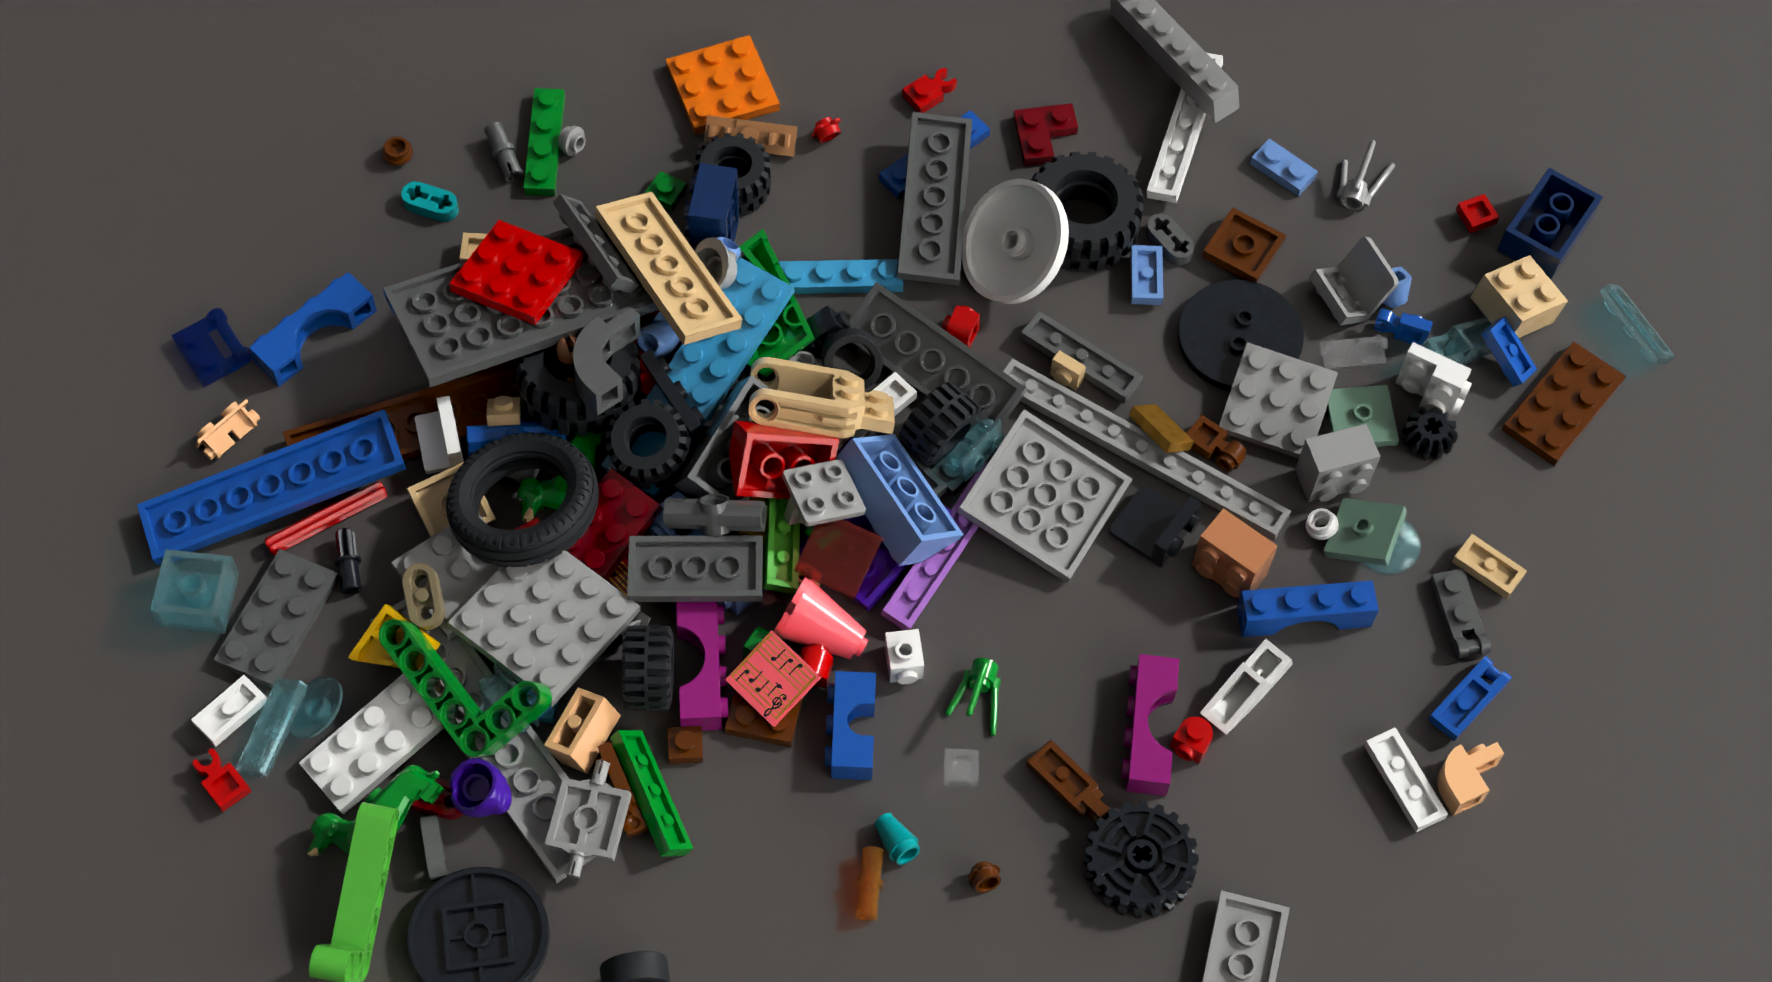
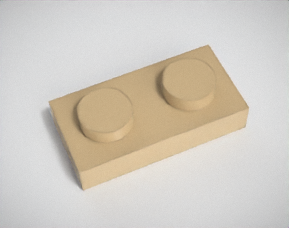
(1489, 566)

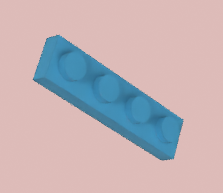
(841, 275)

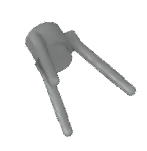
(1355, 194)

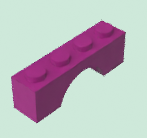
(701, 698)
(1148, 762)

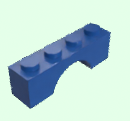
(340, 304)
(1342, 604)

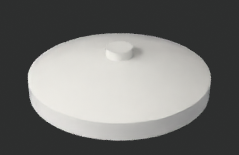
(1014, 241)

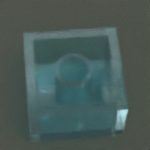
(195, 591)

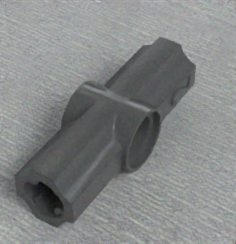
(715, 514)

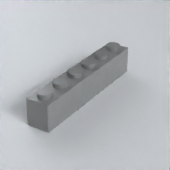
(1178, 56)

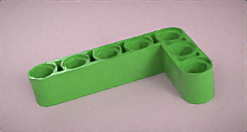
(360, 899)

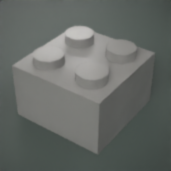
(1337, 463)

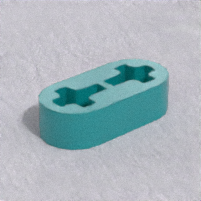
(431, 200)

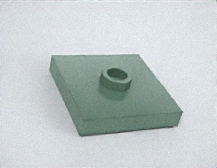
(1364, 406)
(1366, 531)

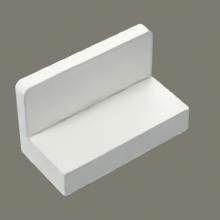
(439, 438)

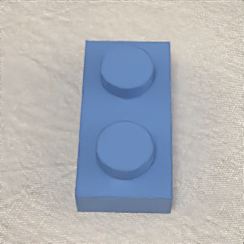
(1283, 167)
(1146, 274)

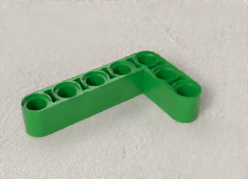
(455, 695)

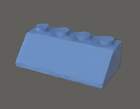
(898, 499)

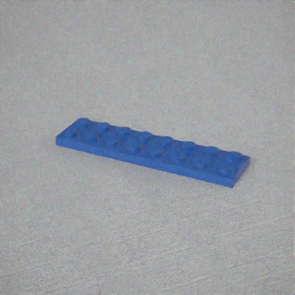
(271, 486)

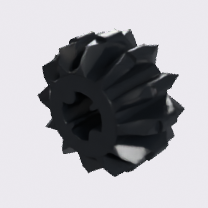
(1430, 433)

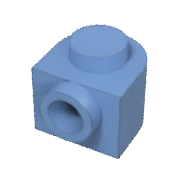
(1401, 292)

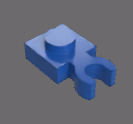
(1406, 328)

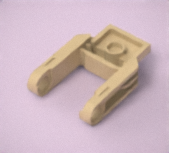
(819, 400)

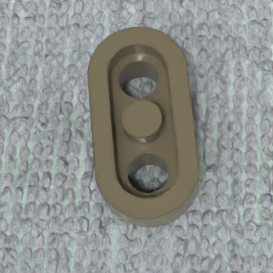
(424, 598)

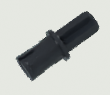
(348, 561)

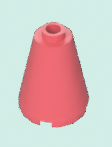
(820, 620)

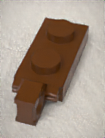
(1068, 781)
(634, 821)

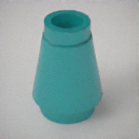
(897, 839)

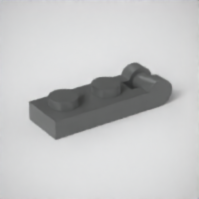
(1460, 613)

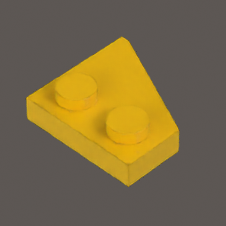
(370, 648)

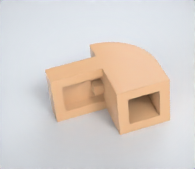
(1461, 779)

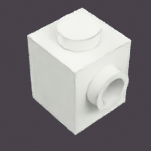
(904, 656)

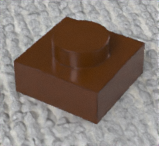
(685, 744)

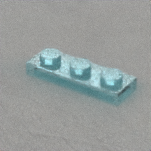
(1636, 325)
(272, 728)

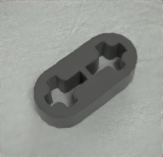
(1171, 238)
(434, 847)

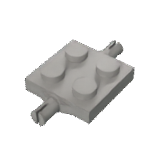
(588, 819)

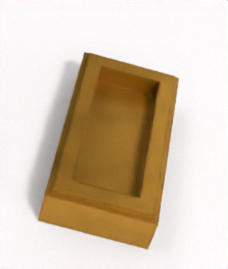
(1161, 428)

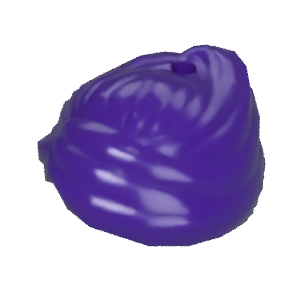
(479, 789)

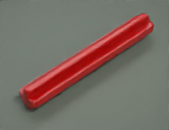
(326, 517)

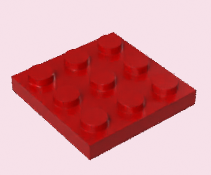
(516, 272)

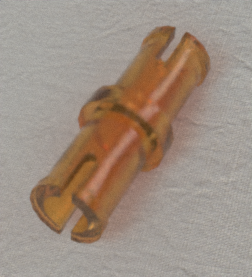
(869, 883)

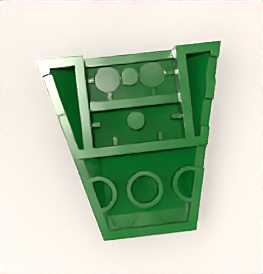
(790, 330)

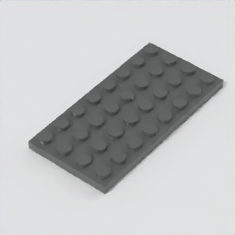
(462, 336)

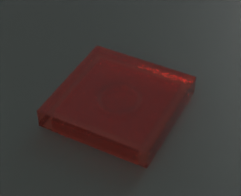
(838, 556)

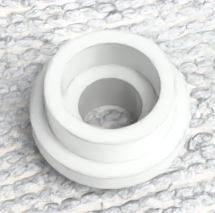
(1321, 517)

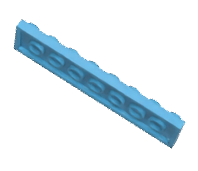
(713, 364)

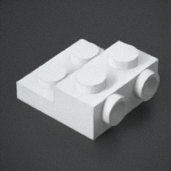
(1435, 378)

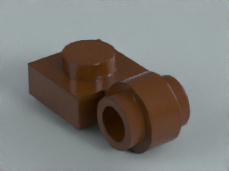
(1210, 439)

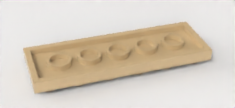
(668, 268)

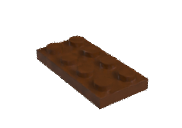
(1563, 403)

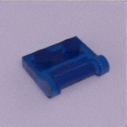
(203, 353)

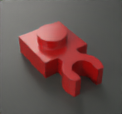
(928, 92)
(223, 783)

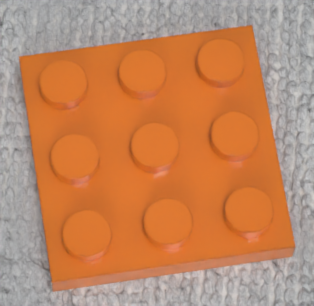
(722, 83)

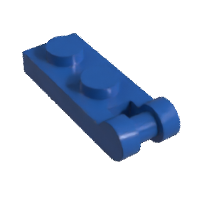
(1469, 699)

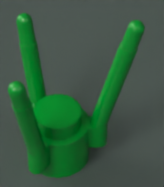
(980, 679)

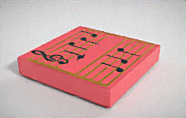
(773, 678)

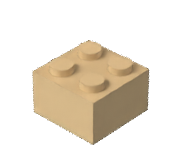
(1521, 294)

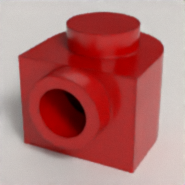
(963, 324)
(819, 660)
(1192, 739)

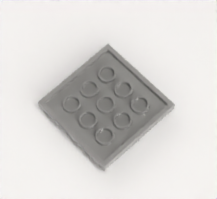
(1044, 496)
(545, 621)

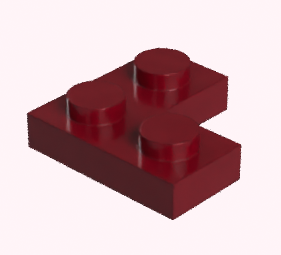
(1038, 126)

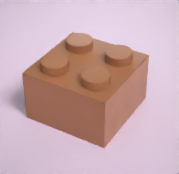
(1233, 554)

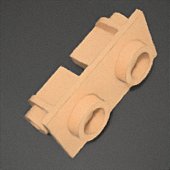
(216, 437)

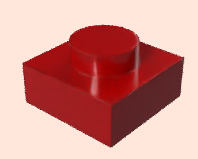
(1477, 213)

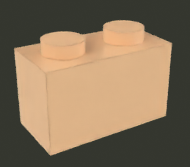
(581, 729)

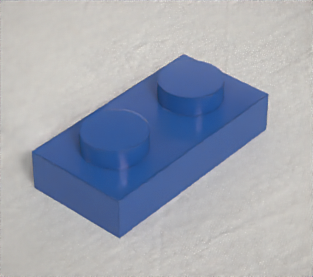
(1509, 351)

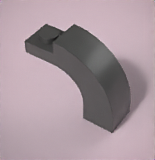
(594, 379)

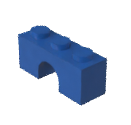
(852, 698)

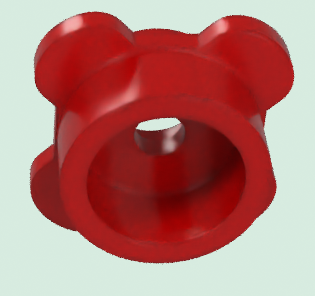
(826, 129)

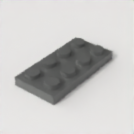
(695, 568)
(276, 618)

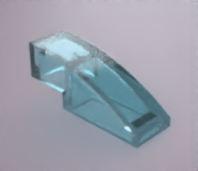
(1462, 342)

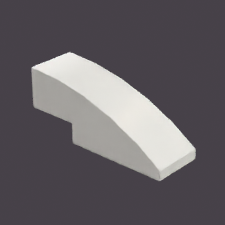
(1246, 686)

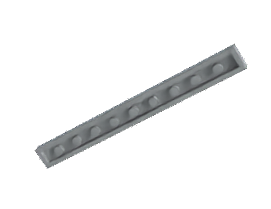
(1140, 449)

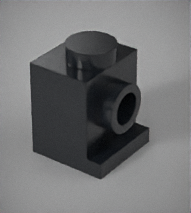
(823, 325)

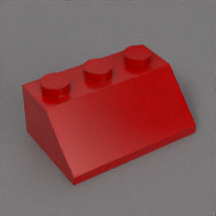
(763, 453)

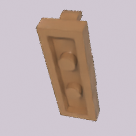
(776, 138)

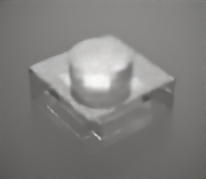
(961, 767)

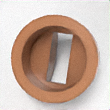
(563, 351)

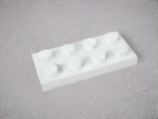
(372, 744)

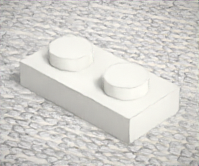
(229, 710)

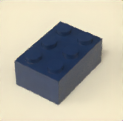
(713, 204)
(1550, 221)

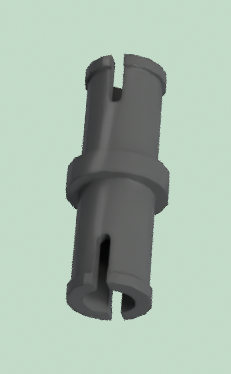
(503, 152)

